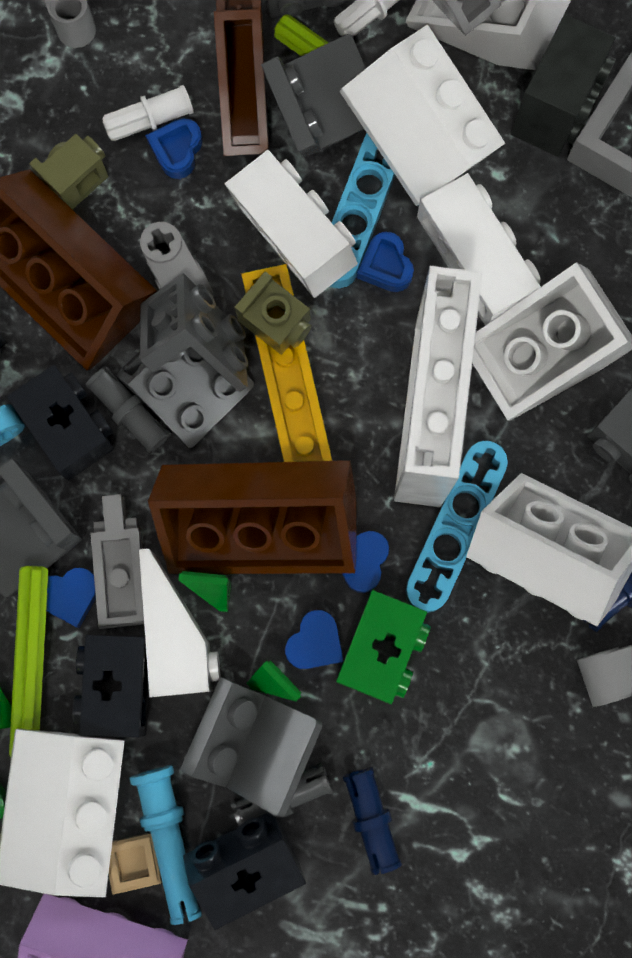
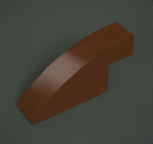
(241, 76)

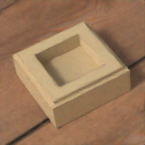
(133, 864)

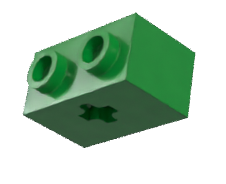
(383, 618)

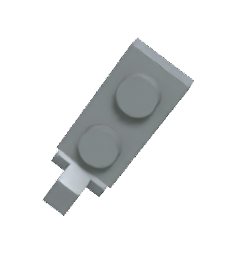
(117, 566)

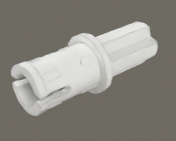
(360, 15)
(147, 113)

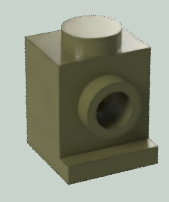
(72, 169)
(278, 333)

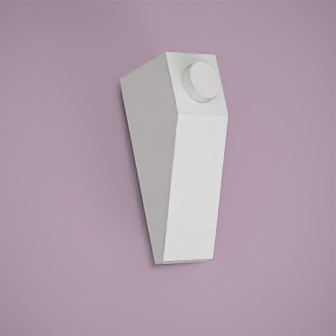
(175, 645)

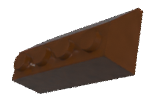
(65, 271)
(256, 517)

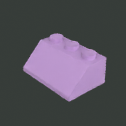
(71, 930)

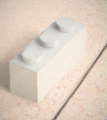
(293, 222)
(474, 240)

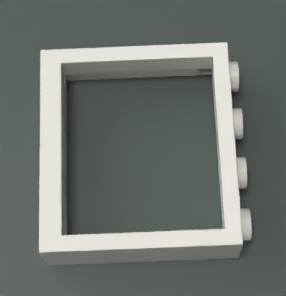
(438, 387)

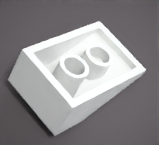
(509, 37)
(549, 342)

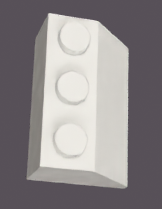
(421, 115)
(554, 548)
(60, 813)

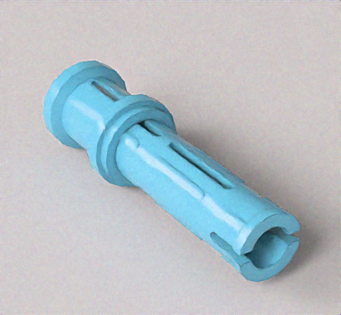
(162, 819)

